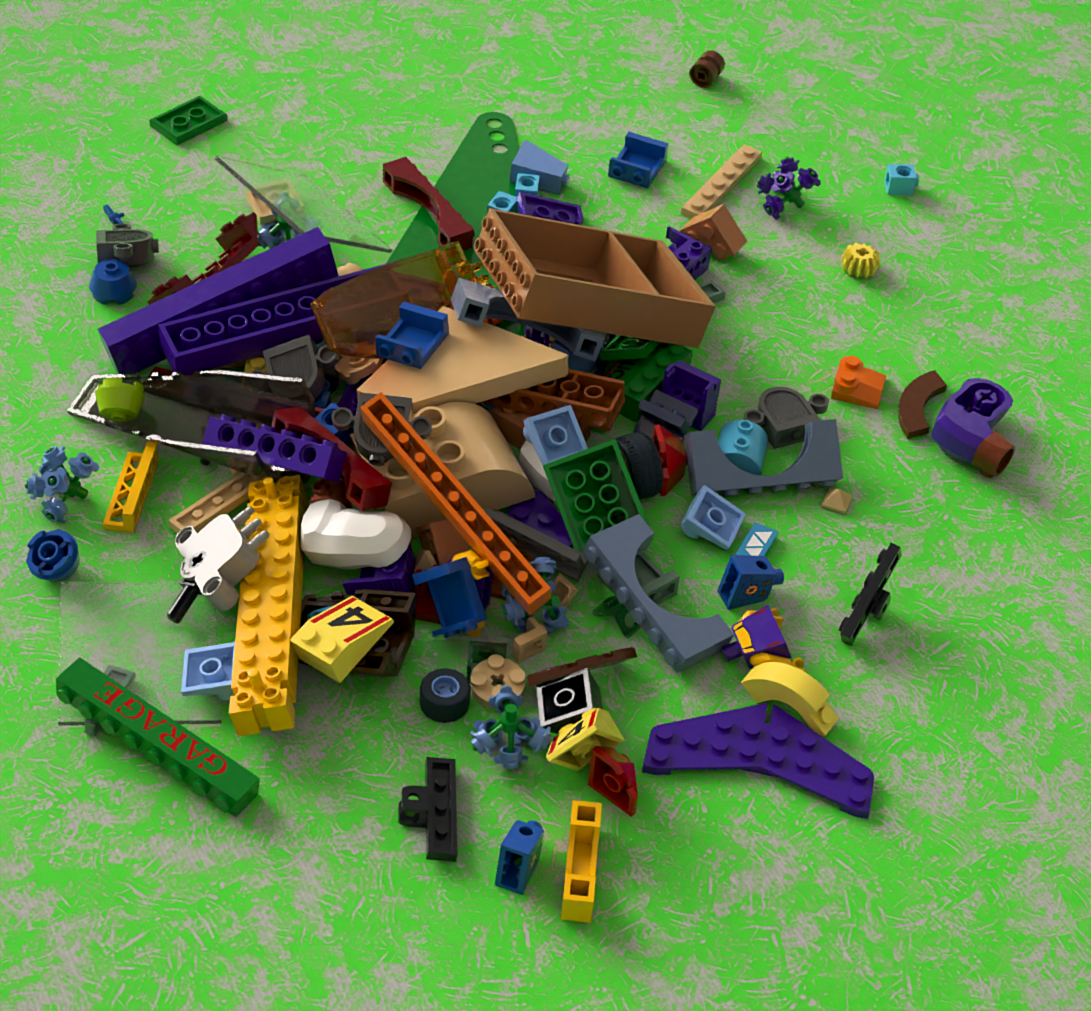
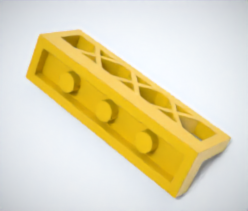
(136, 493)

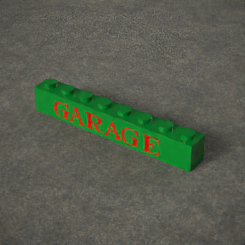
(157, 737)

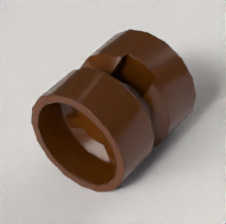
(707, 69)

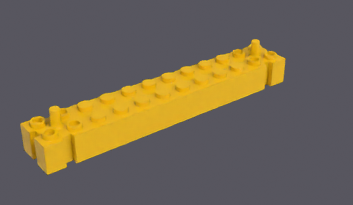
(270, 612)

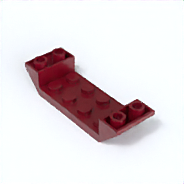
(236, 240)

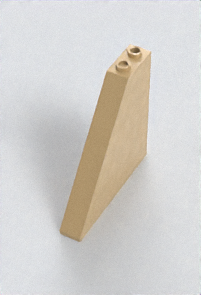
(470, 367)

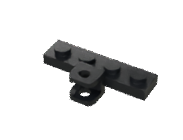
(872, 596)
(434, 808)

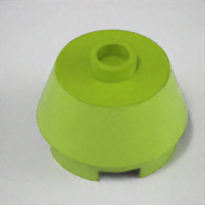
(119, 400)

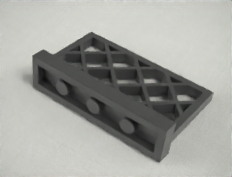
(537, 544)

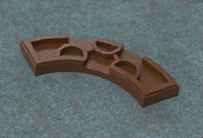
(912, 403)
(590, 662)

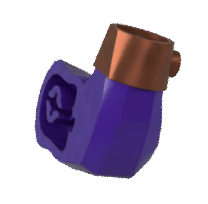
(967, 423)

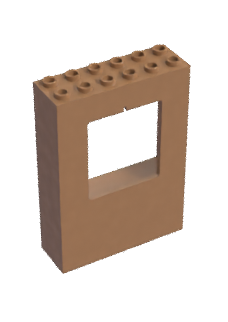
(592, 279)

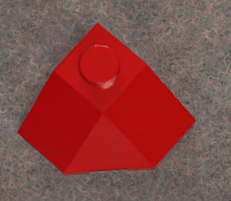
(672, 457)
(614, 778)

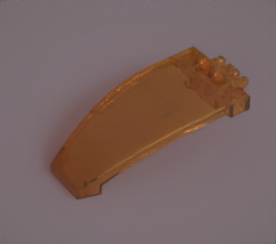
(370, 303)

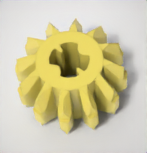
(860, 260)

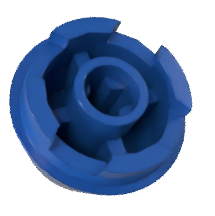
(112, 282)
(53, 555)

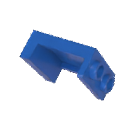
(639, 160)
(413, 336)
(453, 597)

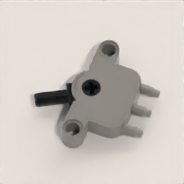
(216, 561)

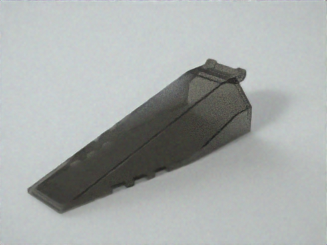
(181, 406)

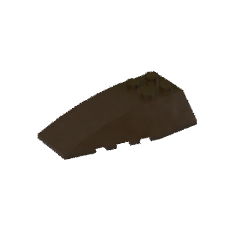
(391, 649)

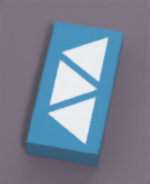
(758, 541)

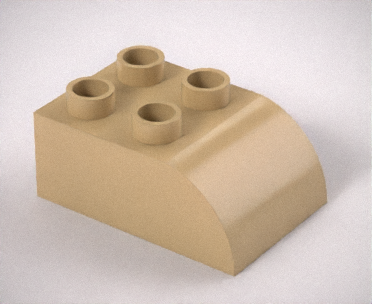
(472, 450)

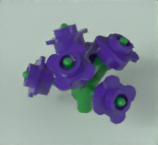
(784, 183)

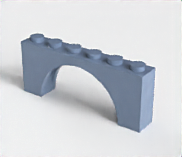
(479, 302)
(816, 463)
(678, 638)

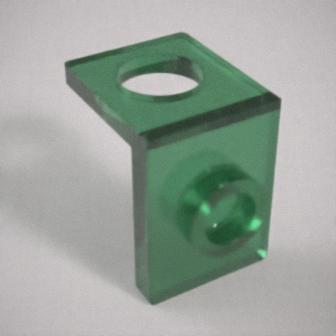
(613, 607)
(481, 651)

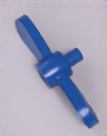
(113, 217)

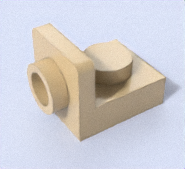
(530, 642)

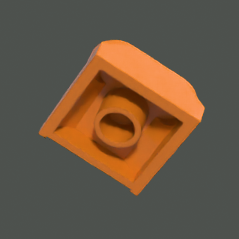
(857, 383)

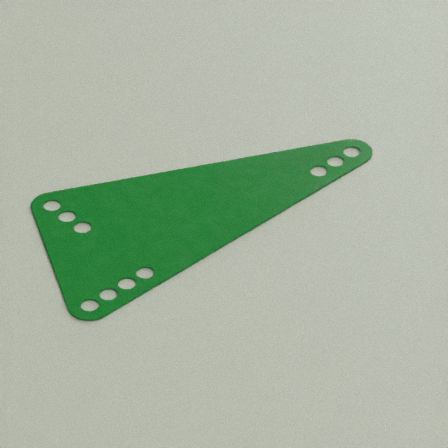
(469, 185)

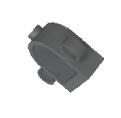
(126, 245)
(300, 360)
(784, 414)
(366, 441)

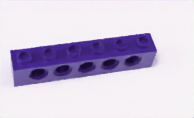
(278, 449)

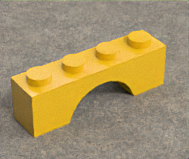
(581, 861)

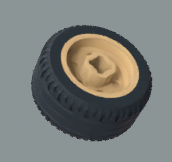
(642, 463)

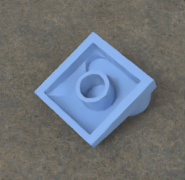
(554, 434)
(712, 518)
(208, 671)

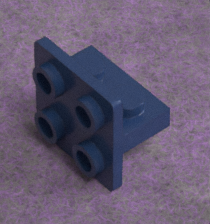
(668, 412)

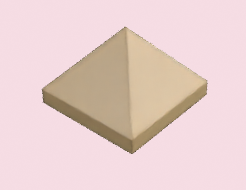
(837, 500)
(424, 560)
(564, 590)

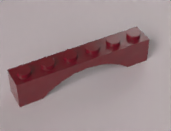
(406, 180)
(363, 483)

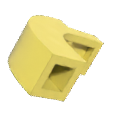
(794, 688)

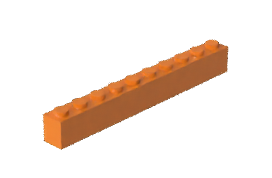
(456, 503)

